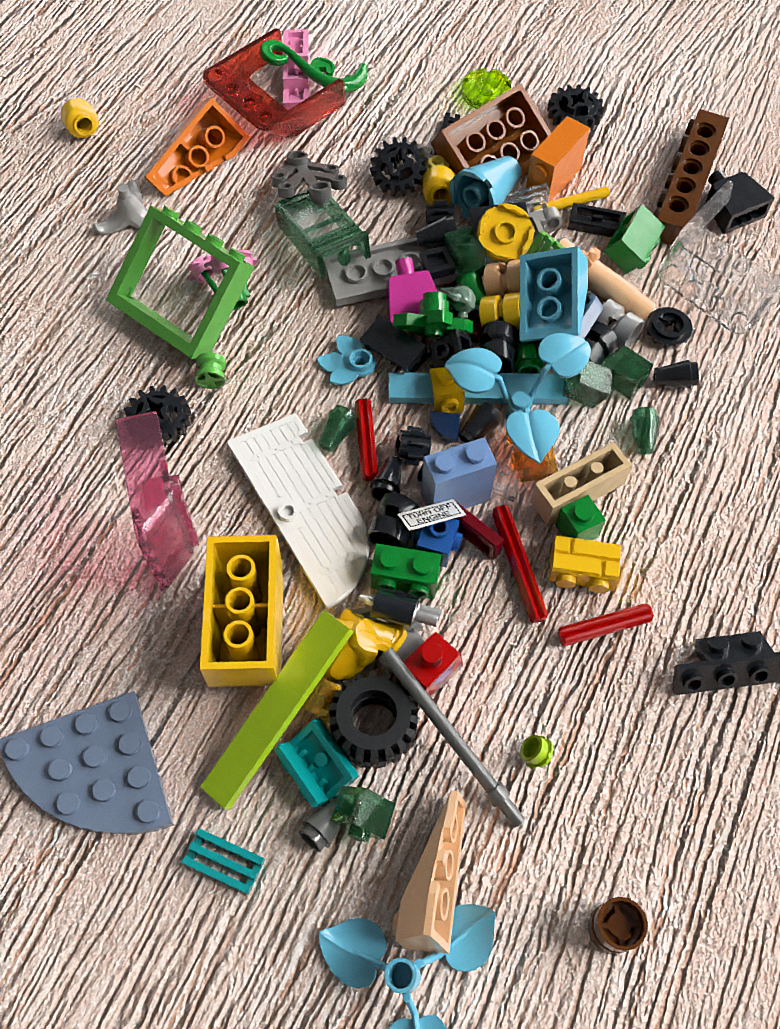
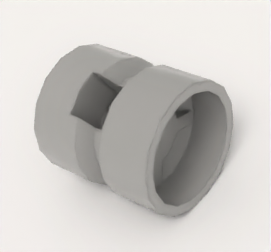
(628, 325)

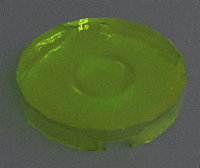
(483, 86)

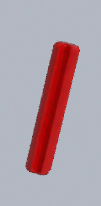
(366, 439)
(605, 624)

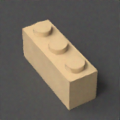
(589, 476)

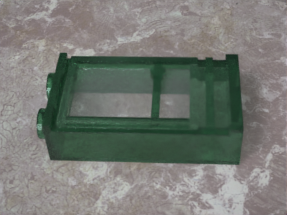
(320, 230)

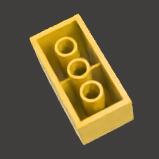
(242, 611)

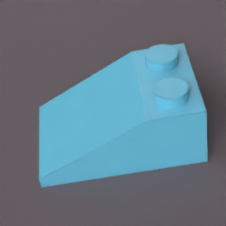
(552, 293)

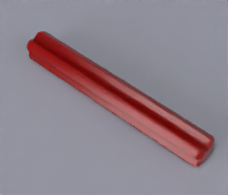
(519, 564)

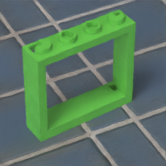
(221, 304)

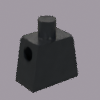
(747, 201)

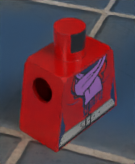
(434, 663)

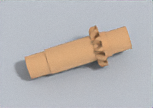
(610, 285)

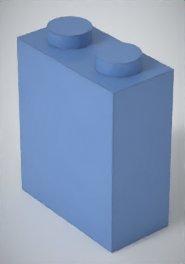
(459, 474)

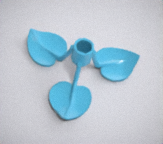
(529, 430)
(357, 946)

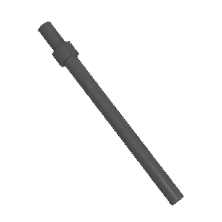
(495, 791)

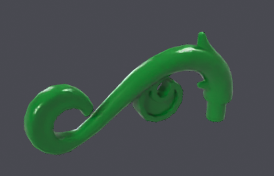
(319, 70)

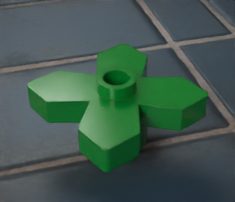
(432, 318)

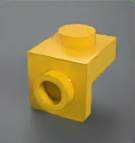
(446, 393)

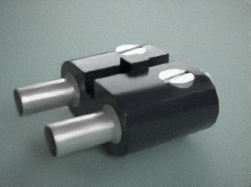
(400, 608)

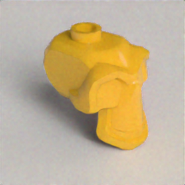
(364, 644)

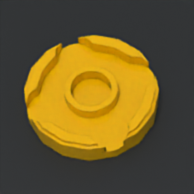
(505, 232)

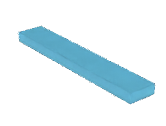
(417, 389)

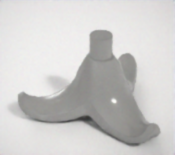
(128, 210)

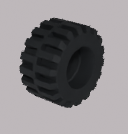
(367, 691)

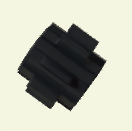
(439, 209)
(412, 445)

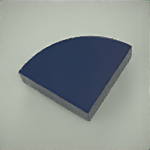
(445, 425)

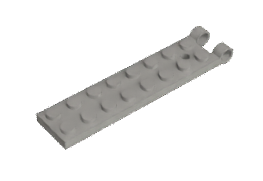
(367, 278)

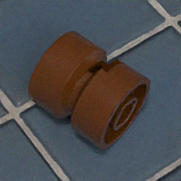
(617, 925)

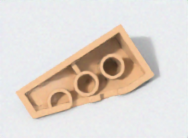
(430, 897)

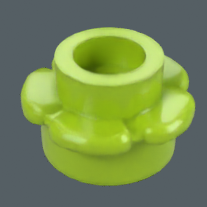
(536, 751)

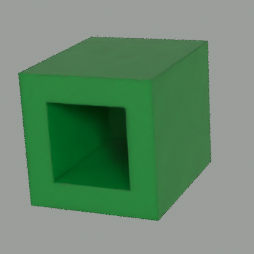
(580, 520)

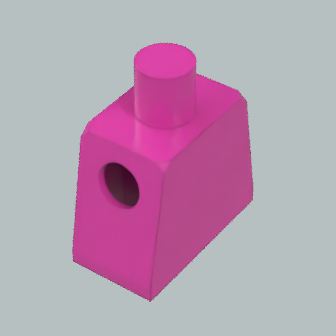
(406, 288)

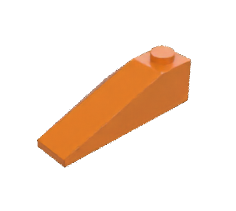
(198, 147)

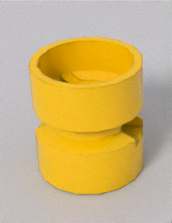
(501, 309)

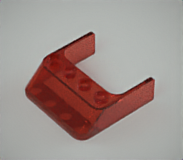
(233, 84)

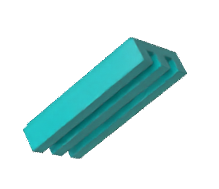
(196, 848)

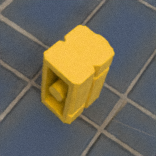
(584, 564)

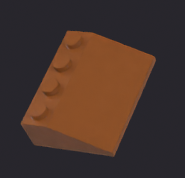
(498, 129)

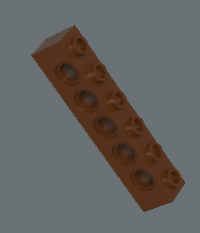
(690, 174)

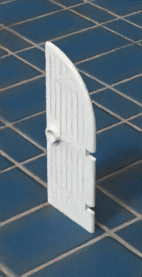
(300, 497)

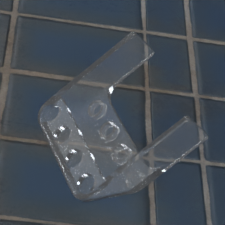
(716, 274)

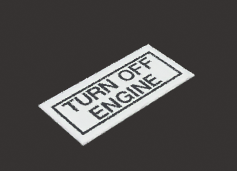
(431, 514)

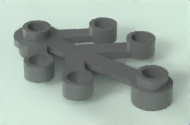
(300, 164)

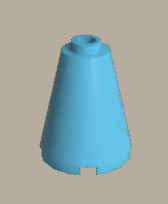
(484, 183)

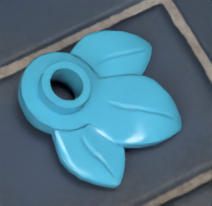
(345, 361)

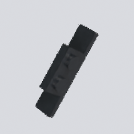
(728, 663)

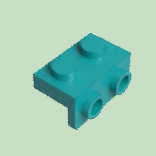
(316, 764)

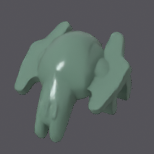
(462, 299)

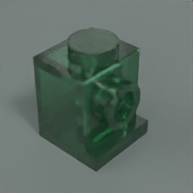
(465, 250)

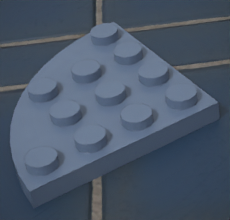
(92, 769)

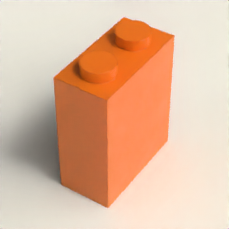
(558, 156)

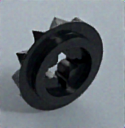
(667, 317)

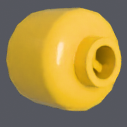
(79, 118)
(437, 184)

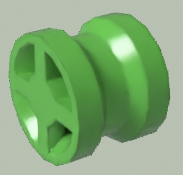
(210, 370)

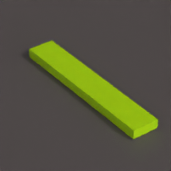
(276, 710)

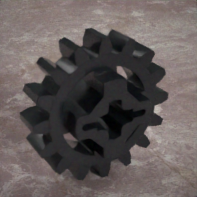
(576, 104)
(406, 174)
(170, 408)

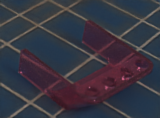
(155, 499)

